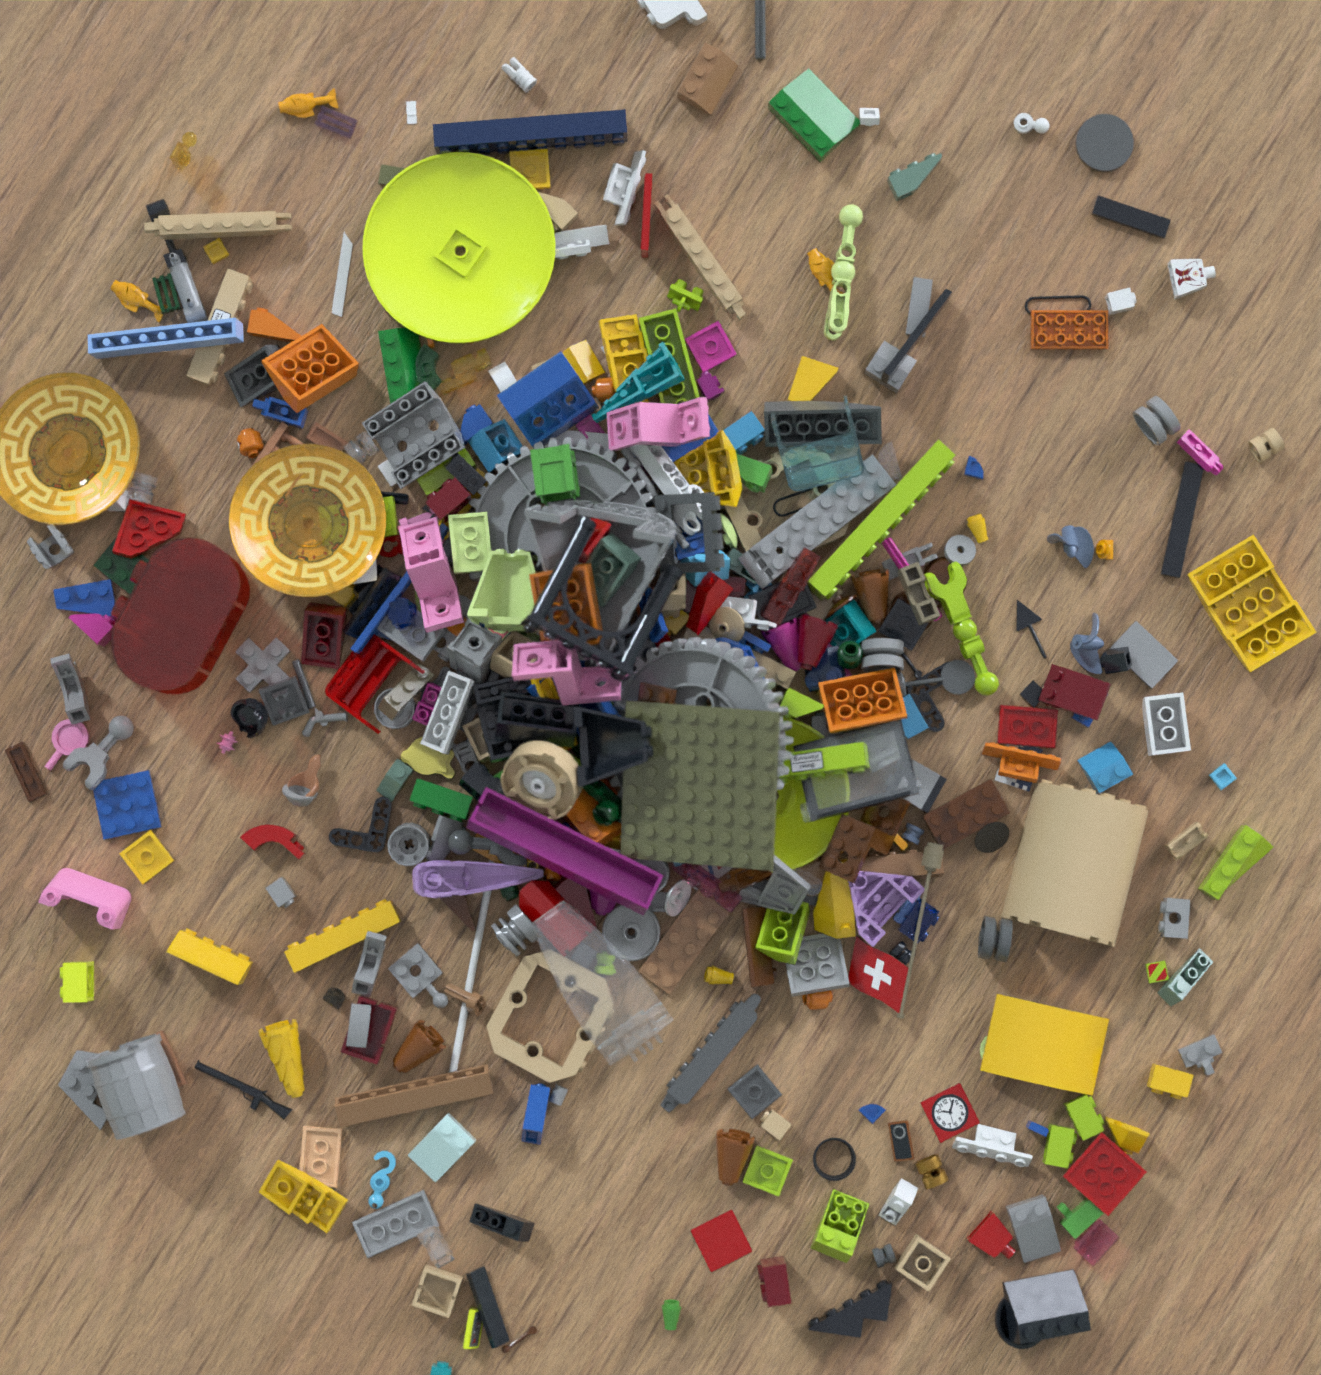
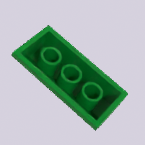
(399, 357)

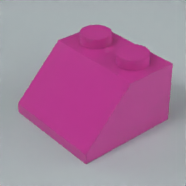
(95, 626)

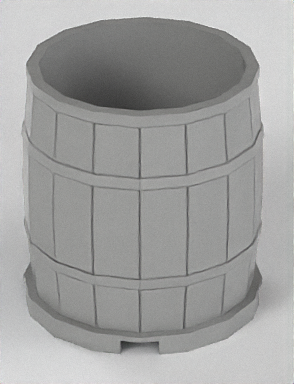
(136, 1086)

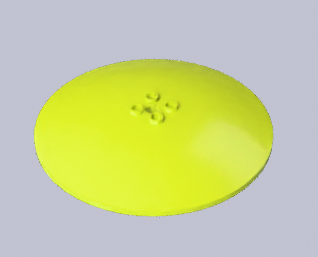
(448, 205)

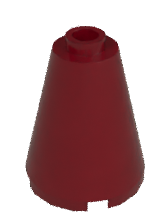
(813, 640)

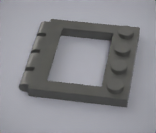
(711, 523)

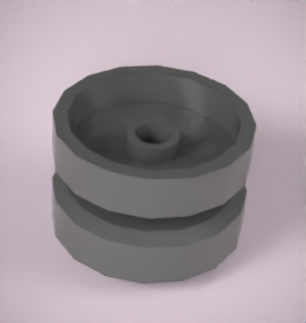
(993, 939)

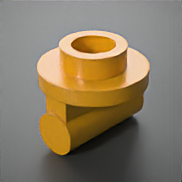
(1104, 549)

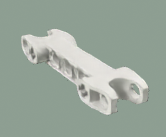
(670, 482)

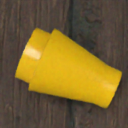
(978, 527)
(715, 975)

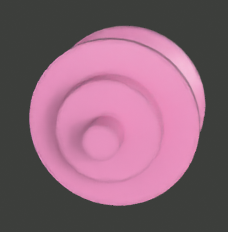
(227, 742)

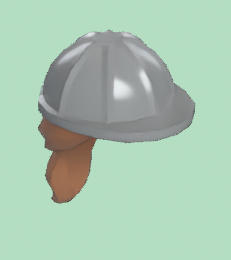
(304, 786)

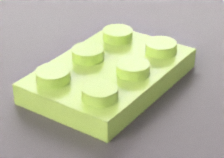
(469, 541)

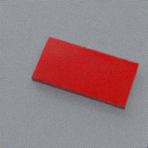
(646, 216)

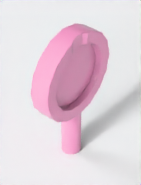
(66, 739)

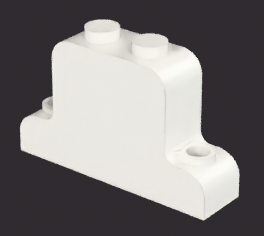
(666, 12)

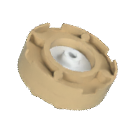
(542, 778)

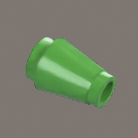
(671, 1312)

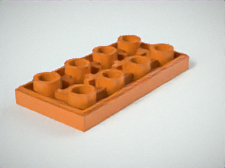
(1069, 329)

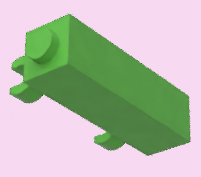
(1080, 1217)

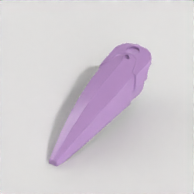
(461, 878)

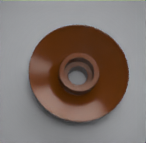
(839, 602)

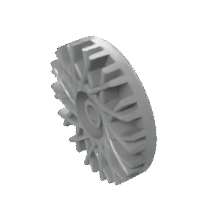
(632, 946)

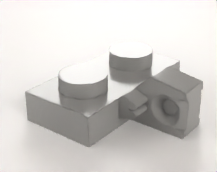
(1201, 1053)

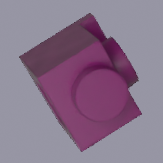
(709, 386)

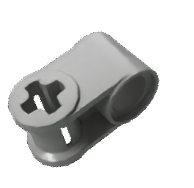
(466, 755)

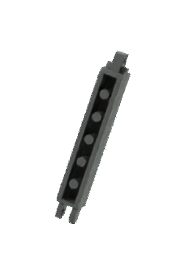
(713, 1052)

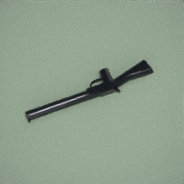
(258, 1094)

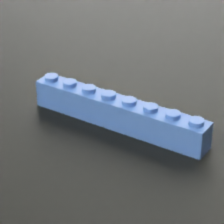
(165, 338)

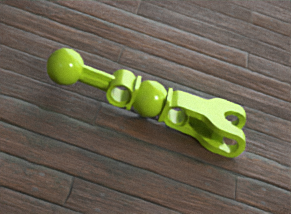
(964, 629)

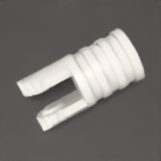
(519, 75)

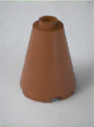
(873, 593)
(418, 1047)
(732, 1154)

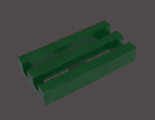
(162, 279)

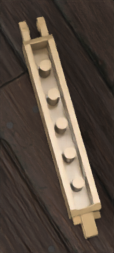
(217, 225)
(701, 258)

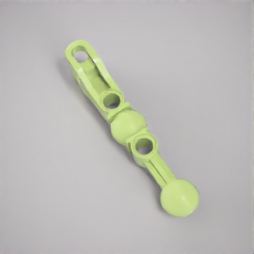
(843, 274)

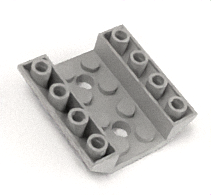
(409, 421)

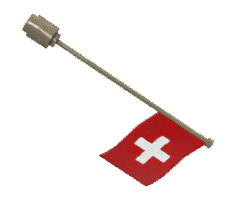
(881, 973)

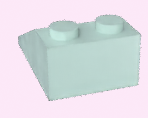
(442, 1147)

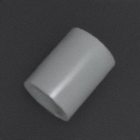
(558, 1095)

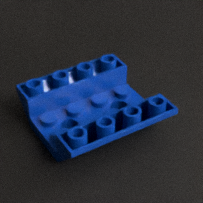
(544, 395)

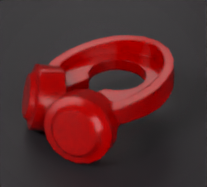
(396, 550)

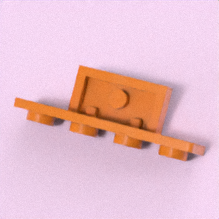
(1020, 763)

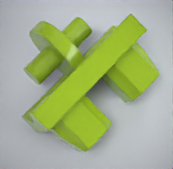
(684, 298)

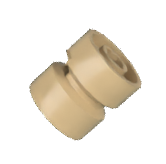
(1263, 446)

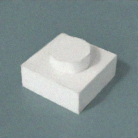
(869, 116)

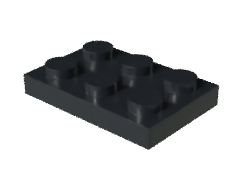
(803, 603)

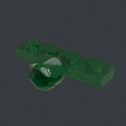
(609, 804)

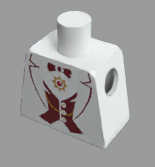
(1188, 276)

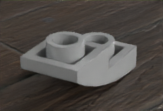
(358, 1025)

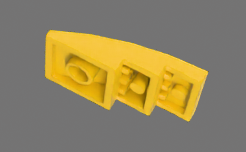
(622, 346)
(303, 1196)

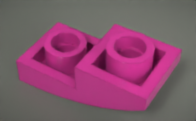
(426, 705)

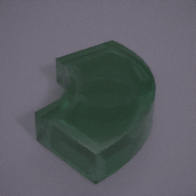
(426, 367)

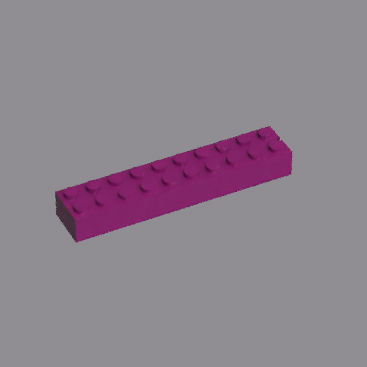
(565, 851)

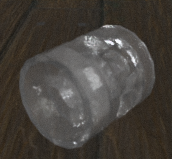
(364, 441)
(142, 488)

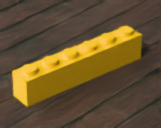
(342, 936)

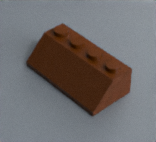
(759, 964)

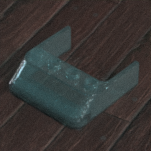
(821, 460)

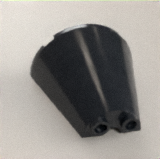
(609, 744)

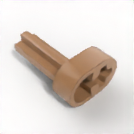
(474, 1002)

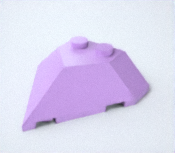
(877, 898)

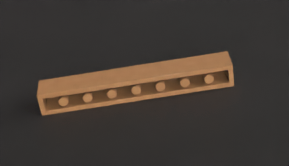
(893, 863)
(413, 1096)

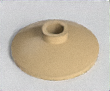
(731, 620)

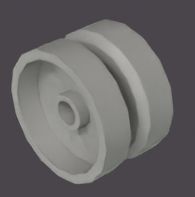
(1156, 420)
(882, 654)

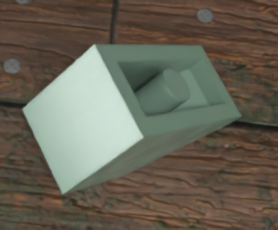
(395, 779)

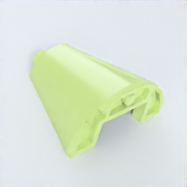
(503, 591)

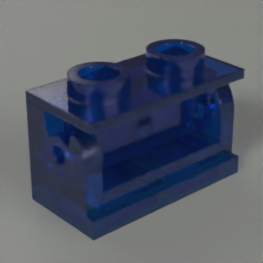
(909, 925)

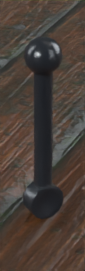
(917, 673)

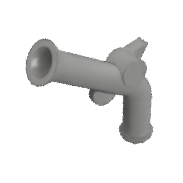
(323, 720)

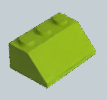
(798, 704)
(783, 933)

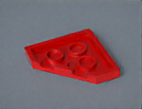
(145, 528)

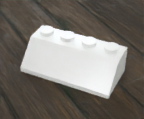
(448, 712)

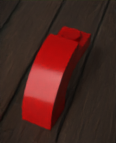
(267, 833)

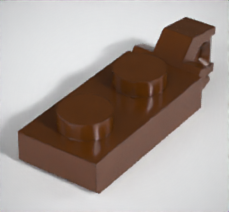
(743, 878)

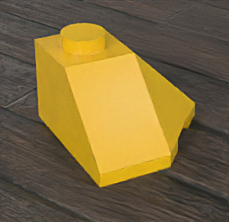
(1127, 1136)

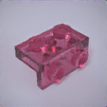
(1095, 1242)

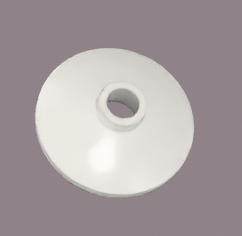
(677, 898)

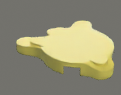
(427, 760)

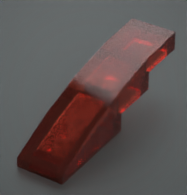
(790, 586)

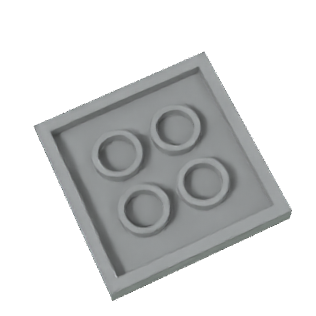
(818, 966)

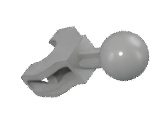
(95, 756)

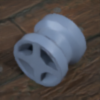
(912, 833)

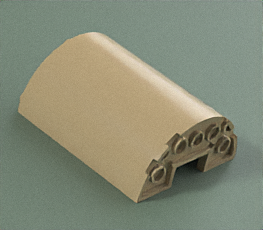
(1075, 862)

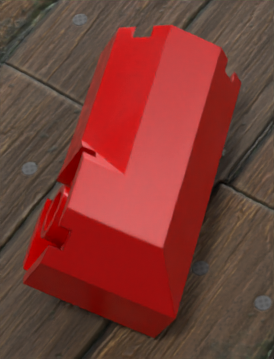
(538, 898)

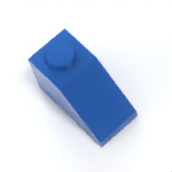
(473, 421)

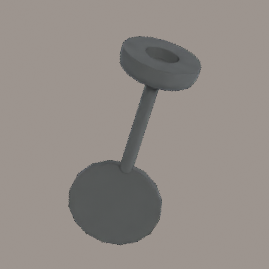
(956, 678)

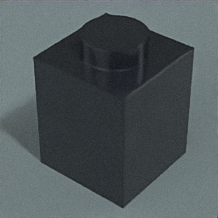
(1116, 660)

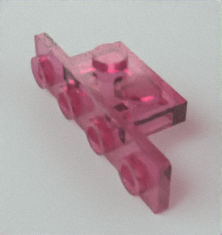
(708, 885)

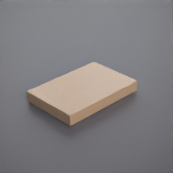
(321, 1153)

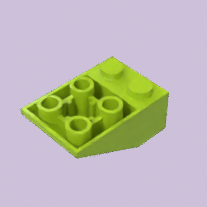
(840, 1226)

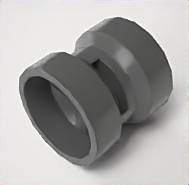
(879, 1256)

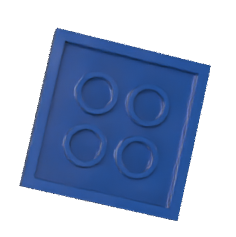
(127, 805)

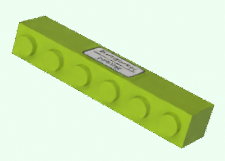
(827, 760)

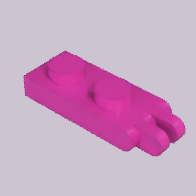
(1200, 453)

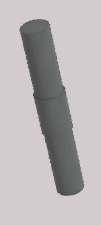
(303, 684)

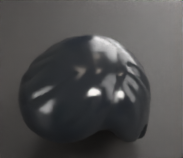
(250, 716)

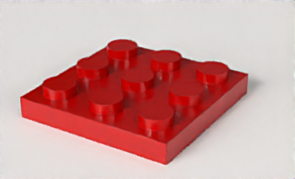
(1104, 1174)

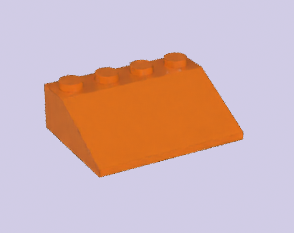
(310, 368)
(580, 595)
(862, 700)
(581, 818)

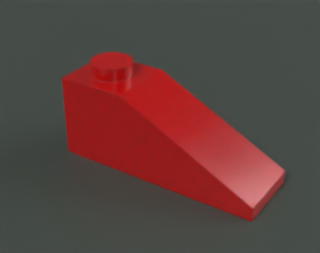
(708, 598)

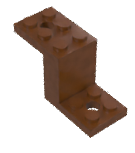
(859, 836)

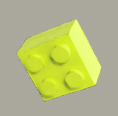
(77, 981)

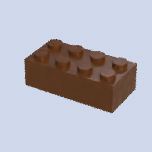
(965, 814)

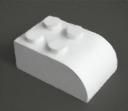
(1165, 724)

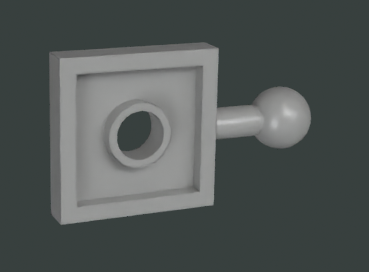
(428, 974)

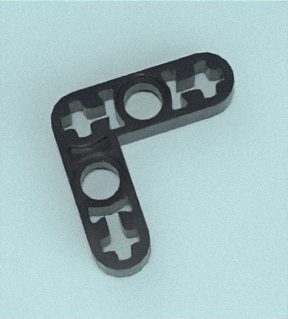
(924, 696)
(367, 837)

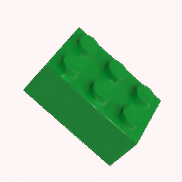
(441, 800)

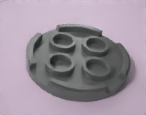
(1104, 142)

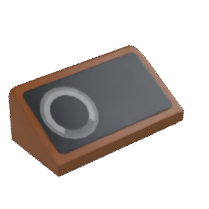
(901, 1140)

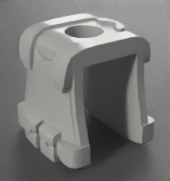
(42, 550)

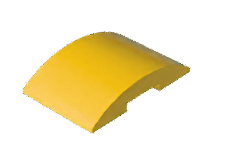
(1250, 604)
(1044, 1044)

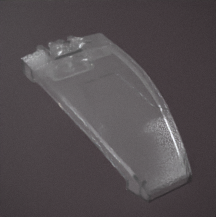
(599, 984)

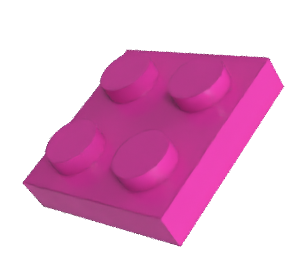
(710, 347)

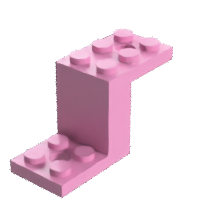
(658, 424)
(431, 574)
(572, 681)

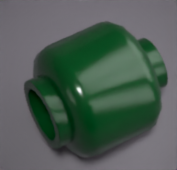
(849, 655)

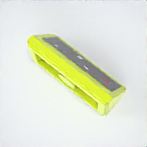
(473, 1329)

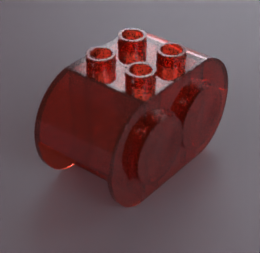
(178, 615)

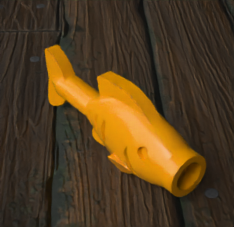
(303, 104)
(821, 268)
(133, 297)

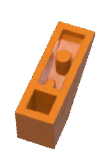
(268, 326)

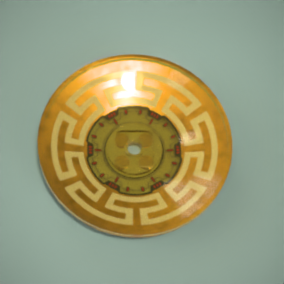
(58, 415)
(300, 486)

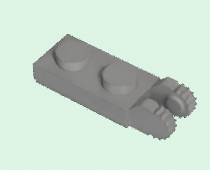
(911, 557)

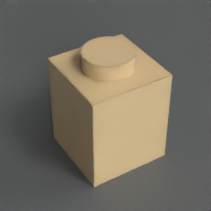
(774, 1124)

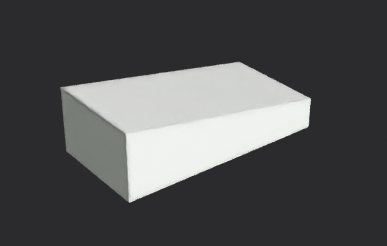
(386, 470)

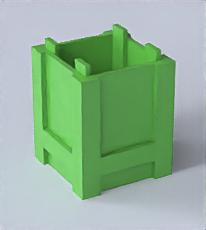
(555, 473)

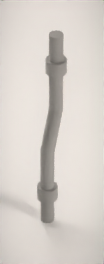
(634, 463)

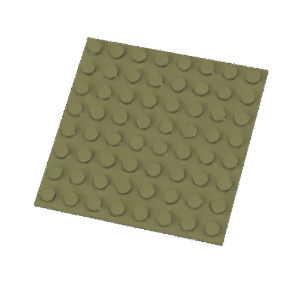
(705, 789)

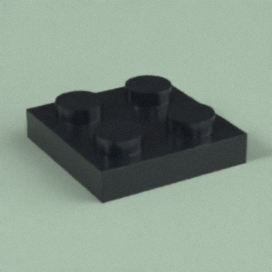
(902, 624)

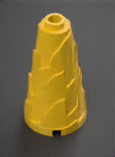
(285, 1053)

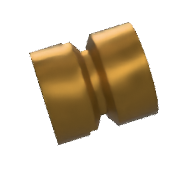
(928, 1165)

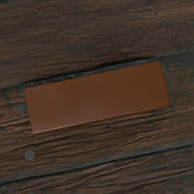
(26, 772)

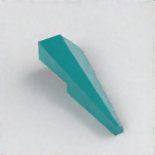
(654, 376)

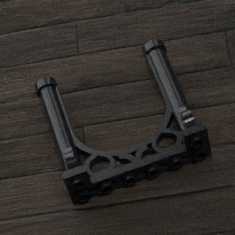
(557, 582)

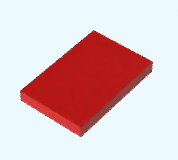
(1027, 726)

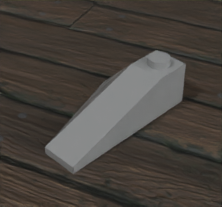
(442, 831)

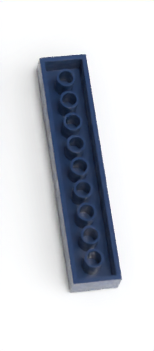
(532, 133)

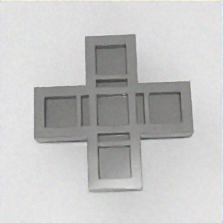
(262, 663)

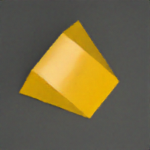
(714, 469)

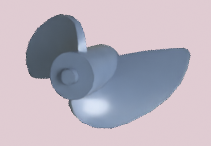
(1076, 543)
(1085, 648)

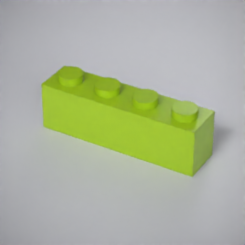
(1238, 857)

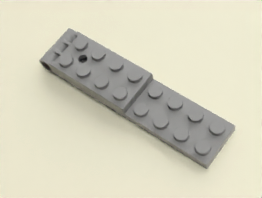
(816, 522)

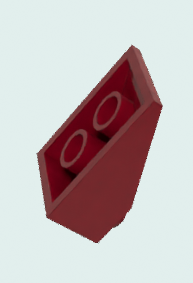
(323, 635)
(1074, 692)

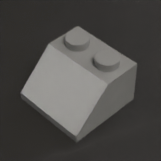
(881, 361)

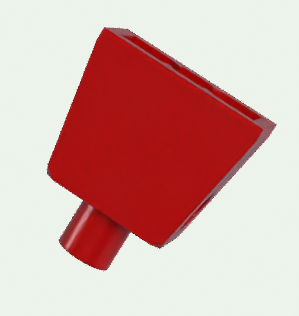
(992, 1237)

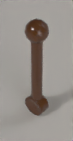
(532, 1330)

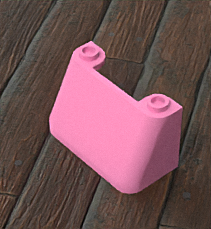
(109, 898)

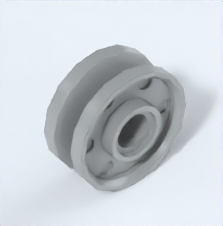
(401, 720)

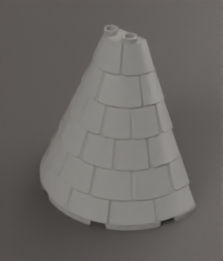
(642, 532)

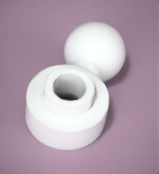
(1040, 125)

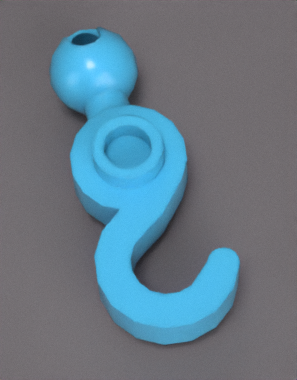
(380, 1180)

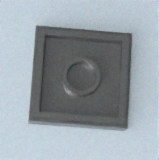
(754, 1091)

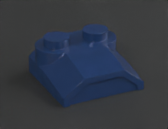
(826, 670)

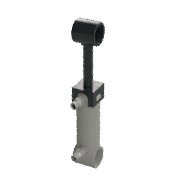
(180, 271)

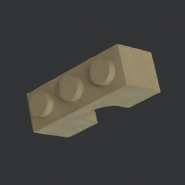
(919, 599)
(404, 691)

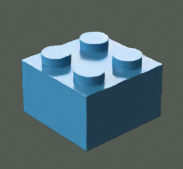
(745, 432)

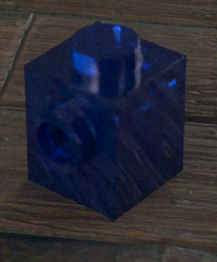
(402, 613)

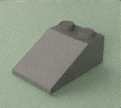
(1033, 1228)

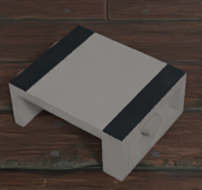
(931, 787)

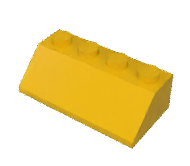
(210, 957)

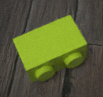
(1084, 1116)
(1059, 1146)

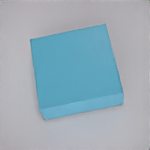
(1222, 776)

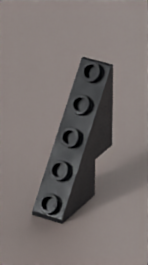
(849, 1318)

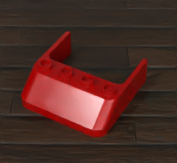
(363, 675)

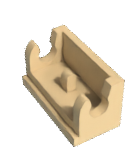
(1186, 840)

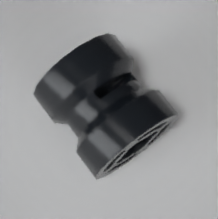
(898, 949)

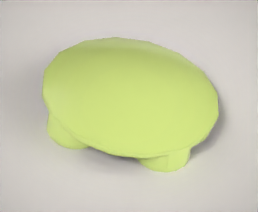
(730, 535)

